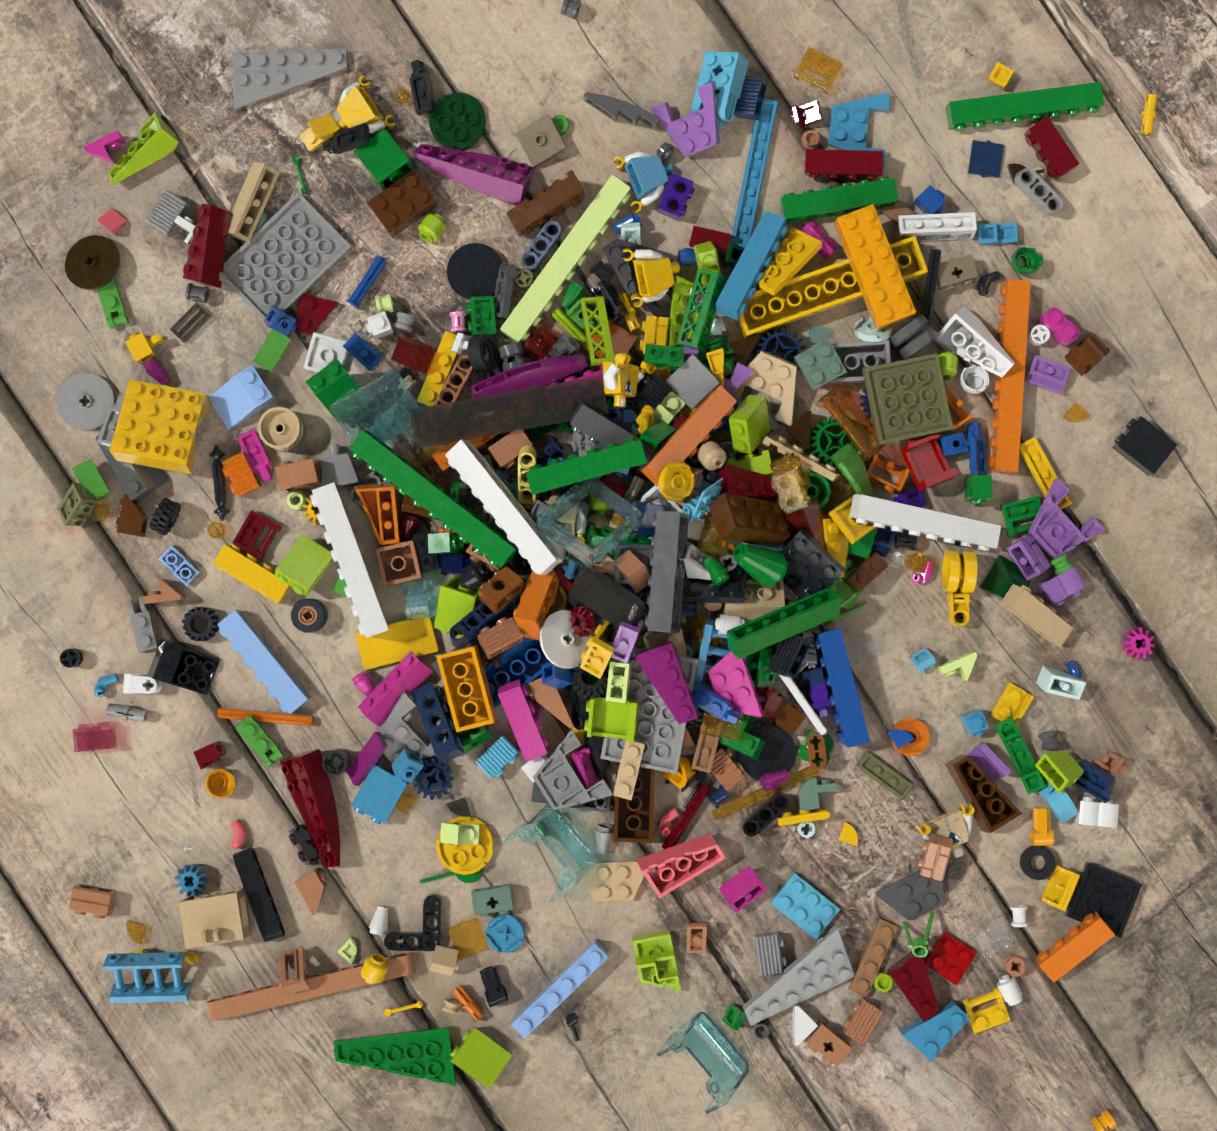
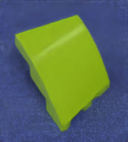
(656, 960)

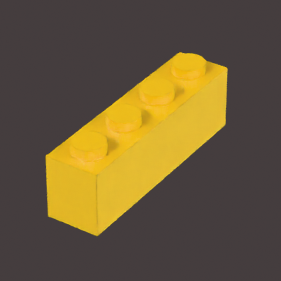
(251, 573)

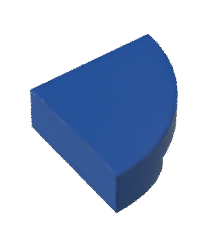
(900, 737)

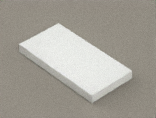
(804, 704)

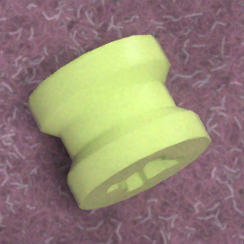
(384, 303)

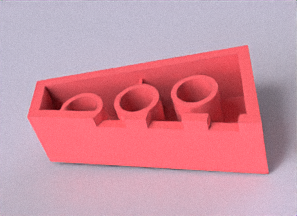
(680, 863)

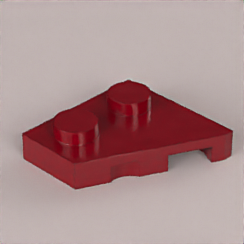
(312, 313)

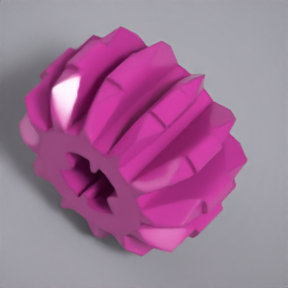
(1145, 644)

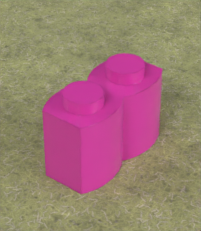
(1062, 330)

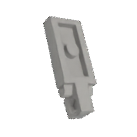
(110, 422)

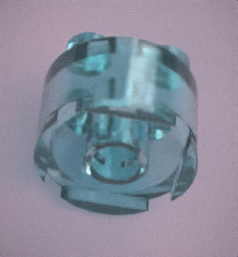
(419, 599)

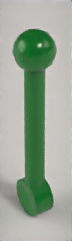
(295, 159)

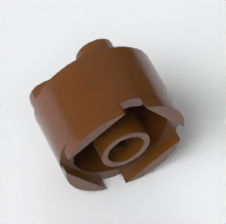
(1087, 353)

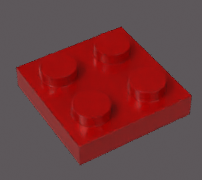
(949, 958)

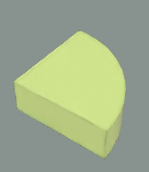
(349, 950)

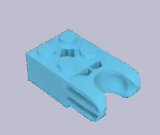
(728, 72)

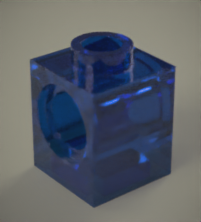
(453, 562)

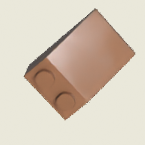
(551, 700)

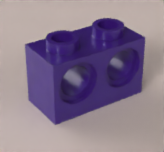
(672, 196)

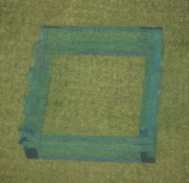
(547, 521)

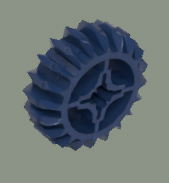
(778, 343)

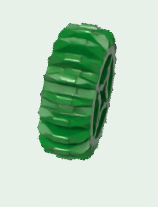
(827, 435)

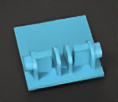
(700, 504)

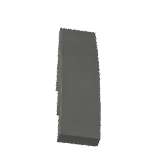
(615, 107)

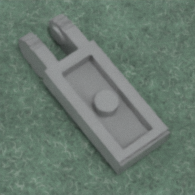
(142, 626)

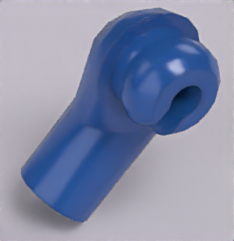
(1073, 669)

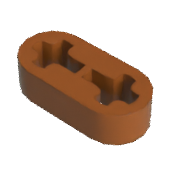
(812, 752)

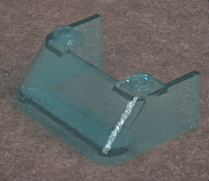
(562, 841)
(713, 1053)

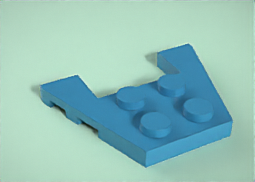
(850, 123)

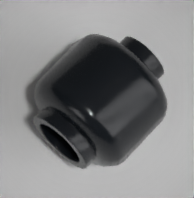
(474, 575)

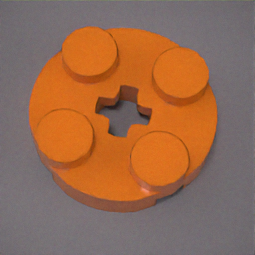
(921, 738)

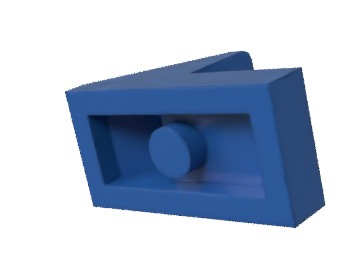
(362, 351)

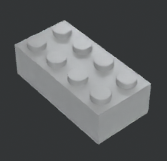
(858, 356)

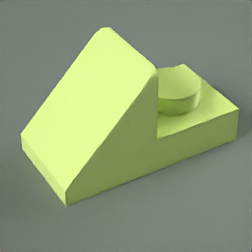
(668, 408)
(963, 663)
(459, 833)

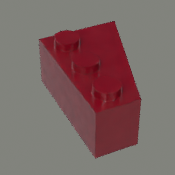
(746, 483)
(914, 982)

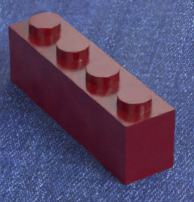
(843, 163)

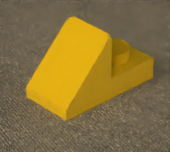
(320, 131)

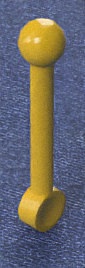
(387, 1012)

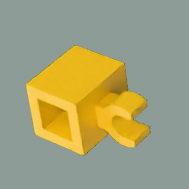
(142, 347)

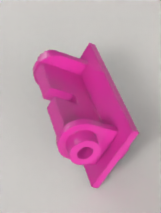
(816, 231)

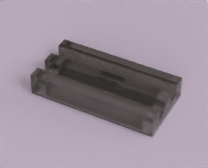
(195, 328)

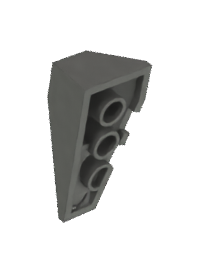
(135, 479)

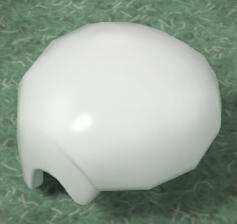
(974, 379)

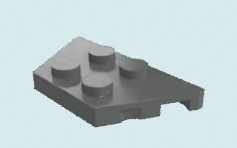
(913, 895)

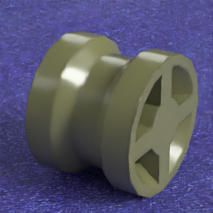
(523, 274)

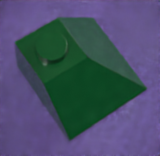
(1002, 577)

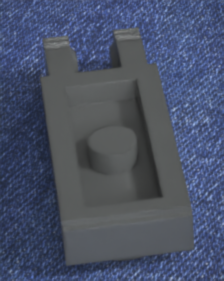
(504, 289)

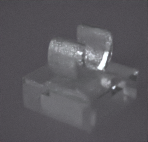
(895, 559)

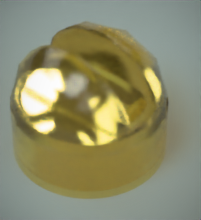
(401, 96)

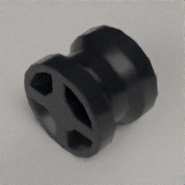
(67, 658)

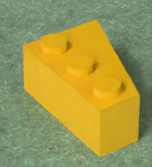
(835, 542)

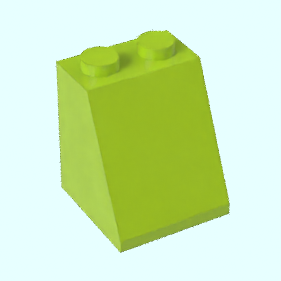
(454, 604)

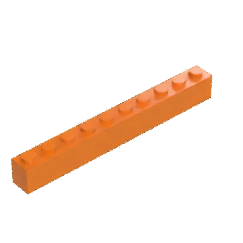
(1010, 387)

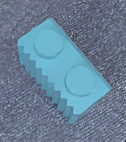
(497, 757)

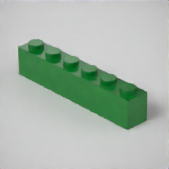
(839, 200)
(586, 467)
(783, 623)

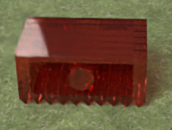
(413, 355)

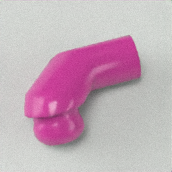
(923, 575)

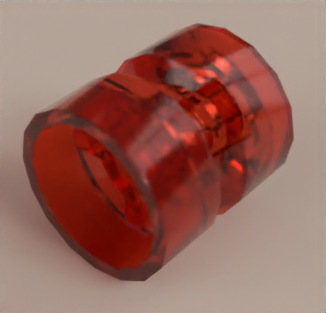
(534, 345)

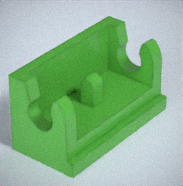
(272, 350)
(91, 480)

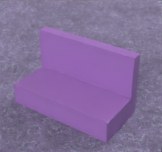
(626, 641)
(989, 762)

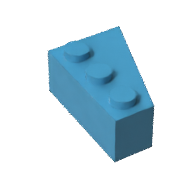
(937, 1031)

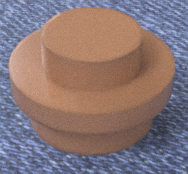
(810, 139)

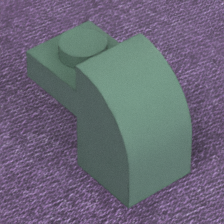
(808, 792)

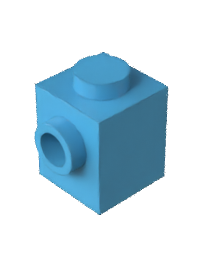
(974, 722)
(407, 766)

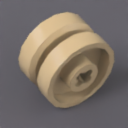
(270, 424)

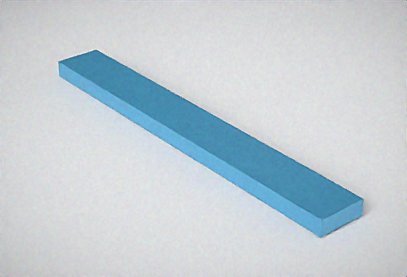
(754, 173)

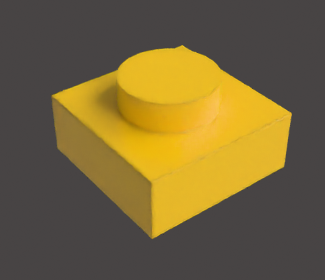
(1000, 75)

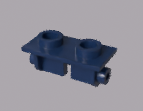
(553, 449)

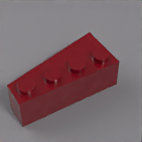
(208, 246)

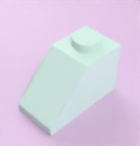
(1060, 683)

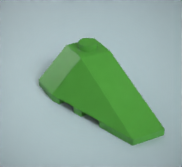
(853, 469)

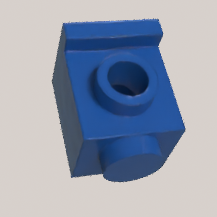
(276, 317)

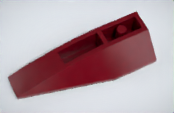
(315, 802)

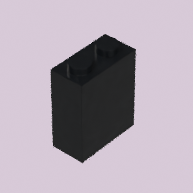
(1144, 445)

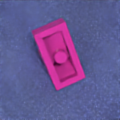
(101, 148)

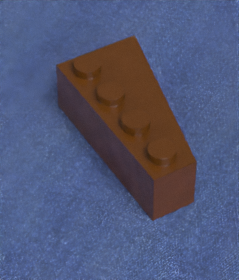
(990, 804)

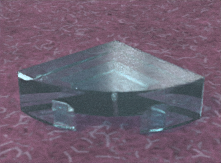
(816, 333)

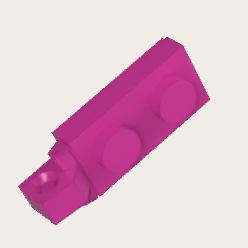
(256, 454)

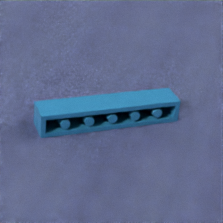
(751, 265)

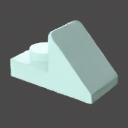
(631, 232)

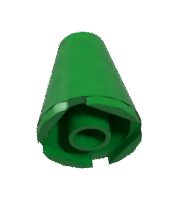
(761, 564)

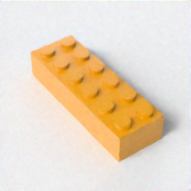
(874, 267)

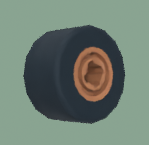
(309, 615)

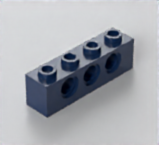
(423, 699)

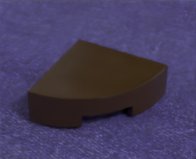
(1015, 168)

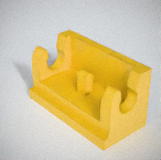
(1060, 887)

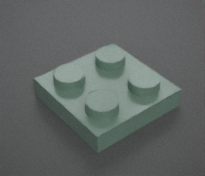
(820, 364)

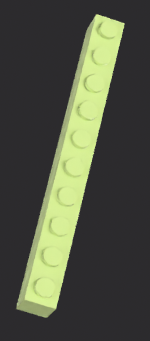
(565, 260)

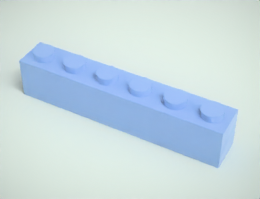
(263, 661)
(559, 988)

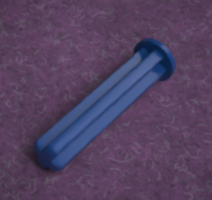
(367, 282)

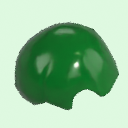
(1026, 261)

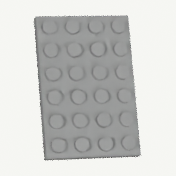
(284, 257)
(655, 723)

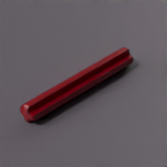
(686, 816)

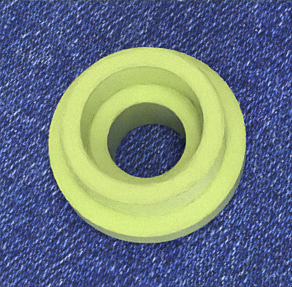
(290, 499)

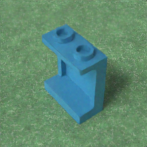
(379, 794)

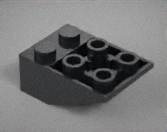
(183, 667)

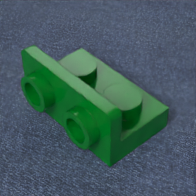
(481, 316)

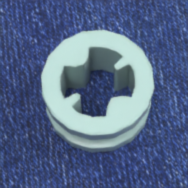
(809, 833)

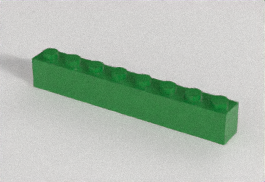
(1024, 105)

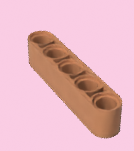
(457, 372)

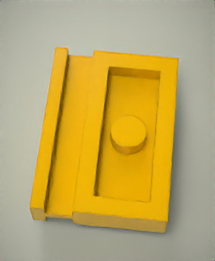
(1011, 703)

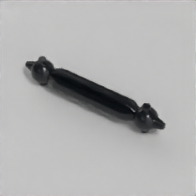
(219, 483)

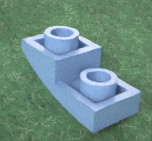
(179, 565)

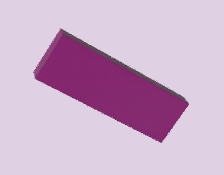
(367, 758)

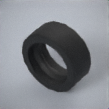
(476, 356)

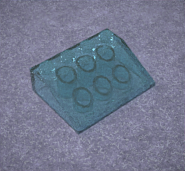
(377, 407)

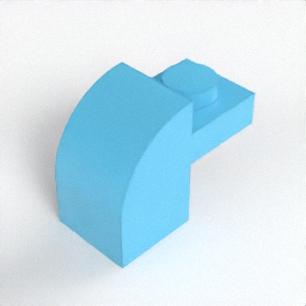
(1060, 803)

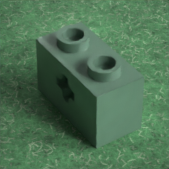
(482, 896)

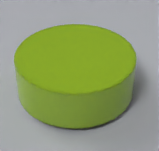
(883, 982)

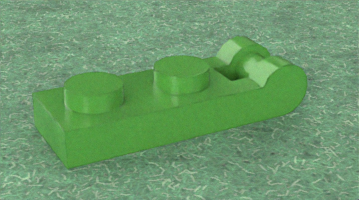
(112, 303)
(259, 740)

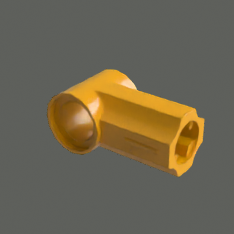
(1041, 833)

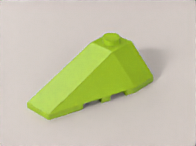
(152, 145)

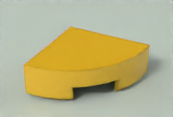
(848, 834)

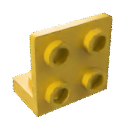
(598, 654)

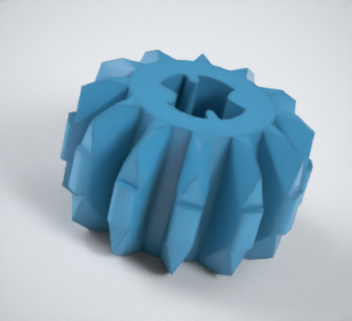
(184, 878)

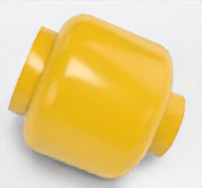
(374, 969)

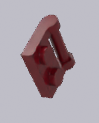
(251, 531)

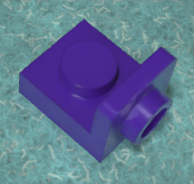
(911, 498)

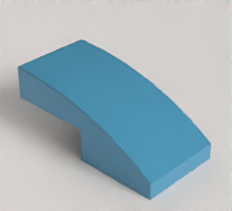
(997, 233)

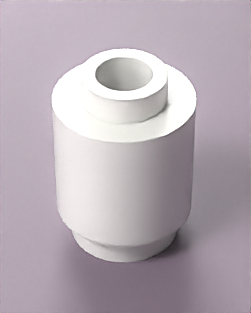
(727, 622)
(1010, 990)

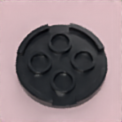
(474, 270)
(776, 755)

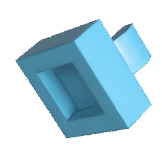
(923, 660)

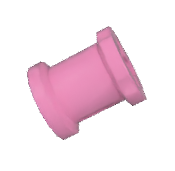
(458, 316)

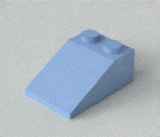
(241, 397)

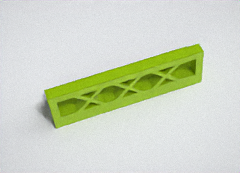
(601, 330)

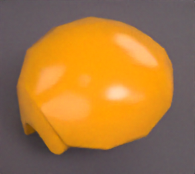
(220, 783)

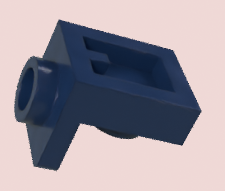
(883, 541)

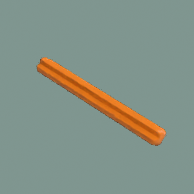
(264, 716)

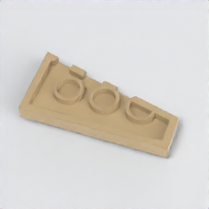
(783, 447)

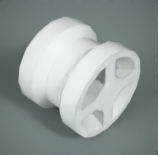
(1042, 333)

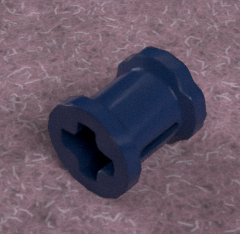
(718, 796)

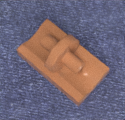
(1112, 764)

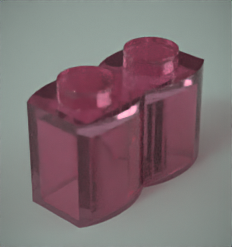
(94, 738)

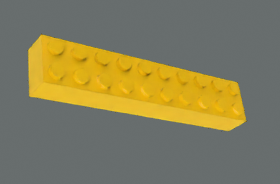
(821, 291)

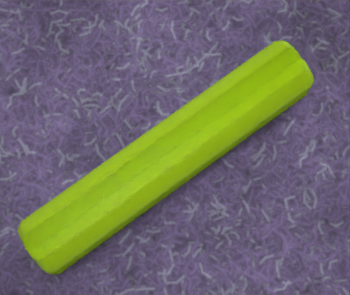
(571, 328)

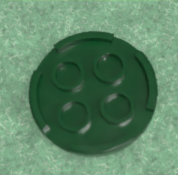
(457, 121)

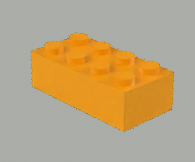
(467, 688)

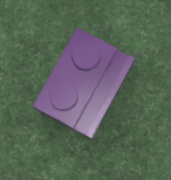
(1047, 374)

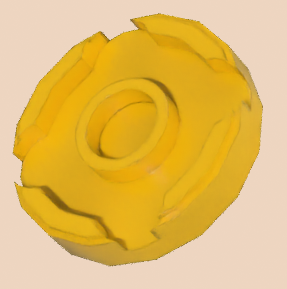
(676, 481)

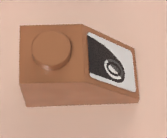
(312, 888)

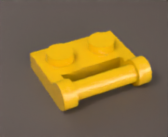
(987, 1016)

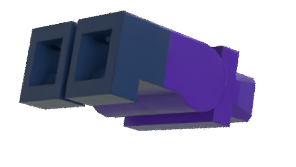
(816, 690)

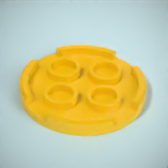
(467, 857)

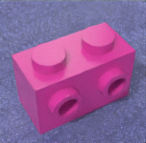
(742, 889)

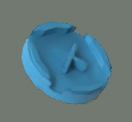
(505, 933)

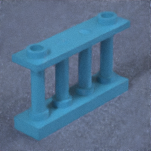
(706, 650)
(147, 992)

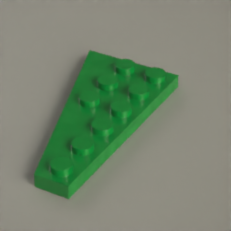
(406, 1053)

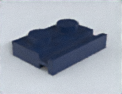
(1095, 781)

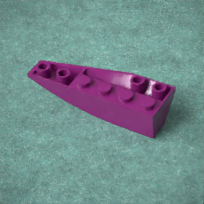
(480, 172)
(530, 375)

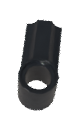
(495, 991)

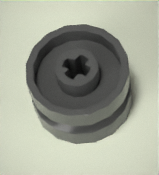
(914, 337)

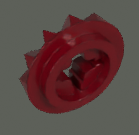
(587, 624)

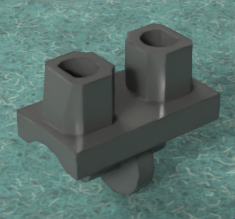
(564, 347)

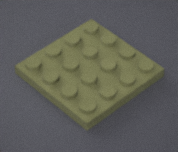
(907, 398)

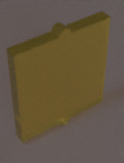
(467, 938)

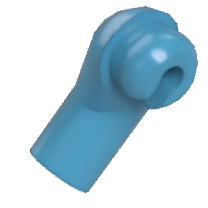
(103, 684)

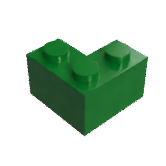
(747, 744)

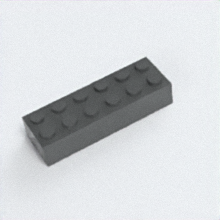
(667, 572)

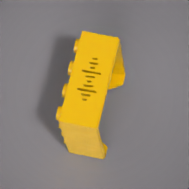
(159, 426)

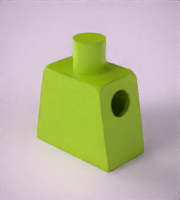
(1059, 769)

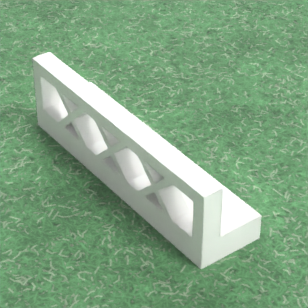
(937, 227)

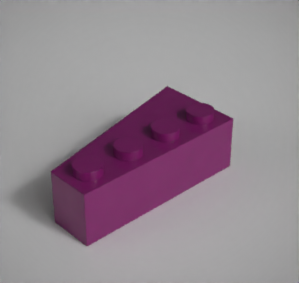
(669, 679)

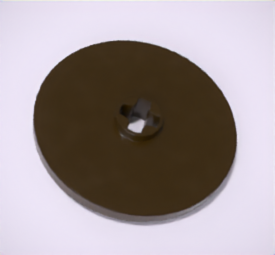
(80, 258)

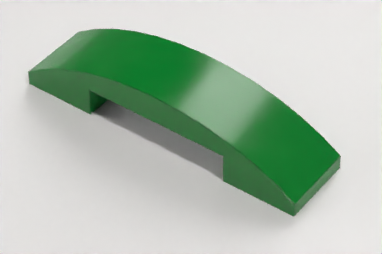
(1020, 755)

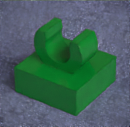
(734, 1017)

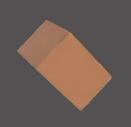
(633, 570)

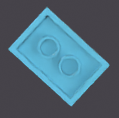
(805, 905)

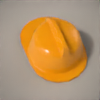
(684, 773)

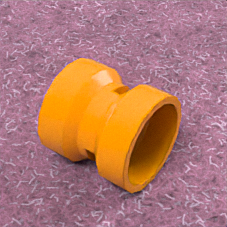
(1103, 1122)

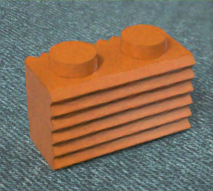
(241, 475)

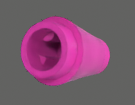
(364, 683)

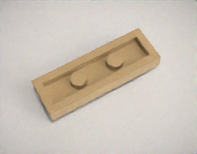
(629, 769)

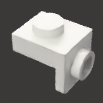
(188, 225)

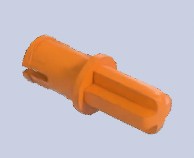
(468, 1002)

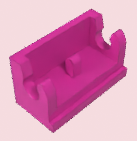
(583, 766)

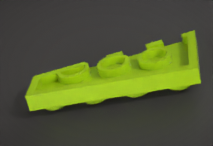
(679, 304)

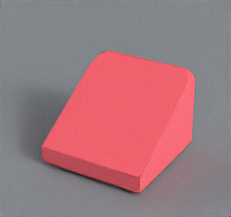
(112, 221)

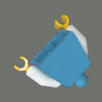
(646, 176)

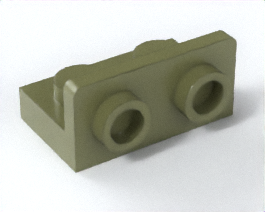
(76, 506)

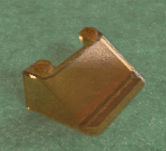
(852, 420)

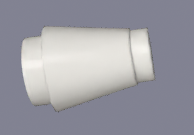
(379, 921)

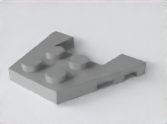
(400, 734)
(560, 782)

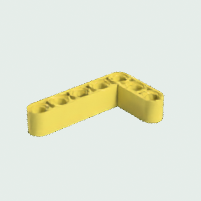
(526, 501)

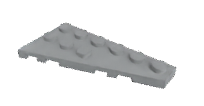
(277, 72)
(804, 978)

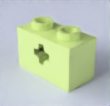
(618, 681)

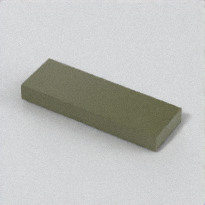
(884, 775)

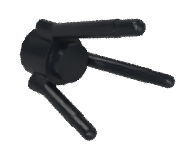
(698, 775)

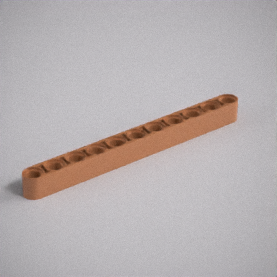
(320, 985)

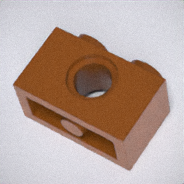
(498, 599)

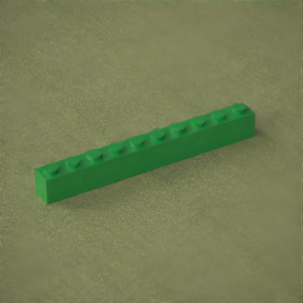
(433, 498)

